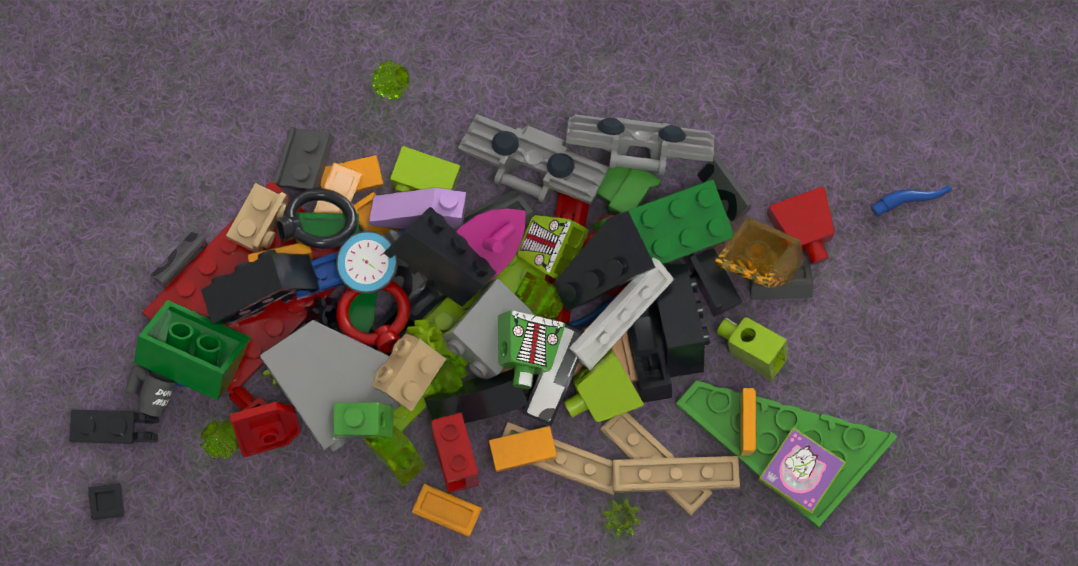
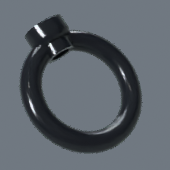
(290, 226)

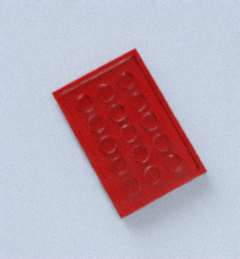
(264, 328)

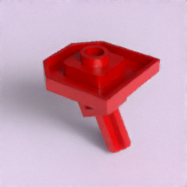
(260, 424)

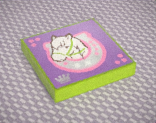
(802, 471)

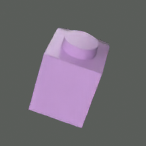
(404, 208)

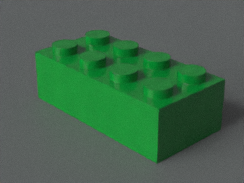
(681, 222)

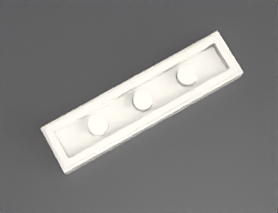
(620, 315)

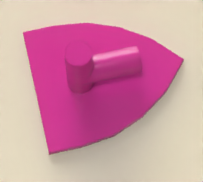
(495, 236)

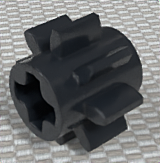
(323, 312)

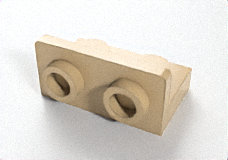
(257, 219)

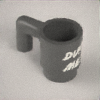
(154, 393)

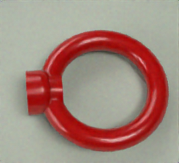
(384, 336)

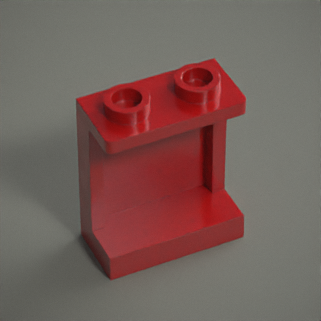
(455, 453)

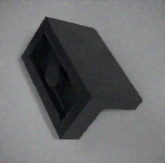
(713, 282)

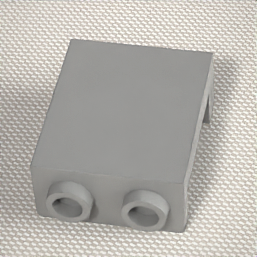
(477, 331)

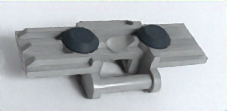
(619, 134)
(536, 150)

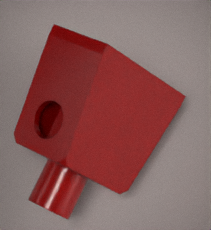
(806, 219)

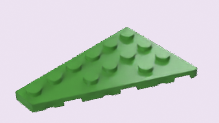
(719, 415)

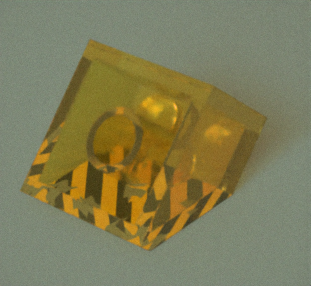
(762, 254)

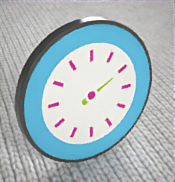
(364, 265)

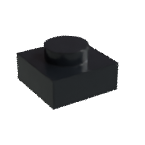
(106, 501)

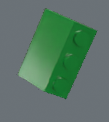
(191, 350)

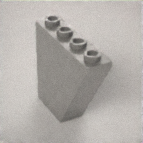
(323, 369)

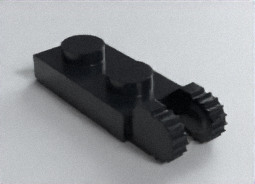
(110, 427)

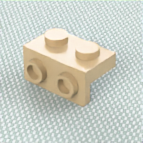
(408, 371)

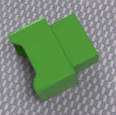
(626, 188)

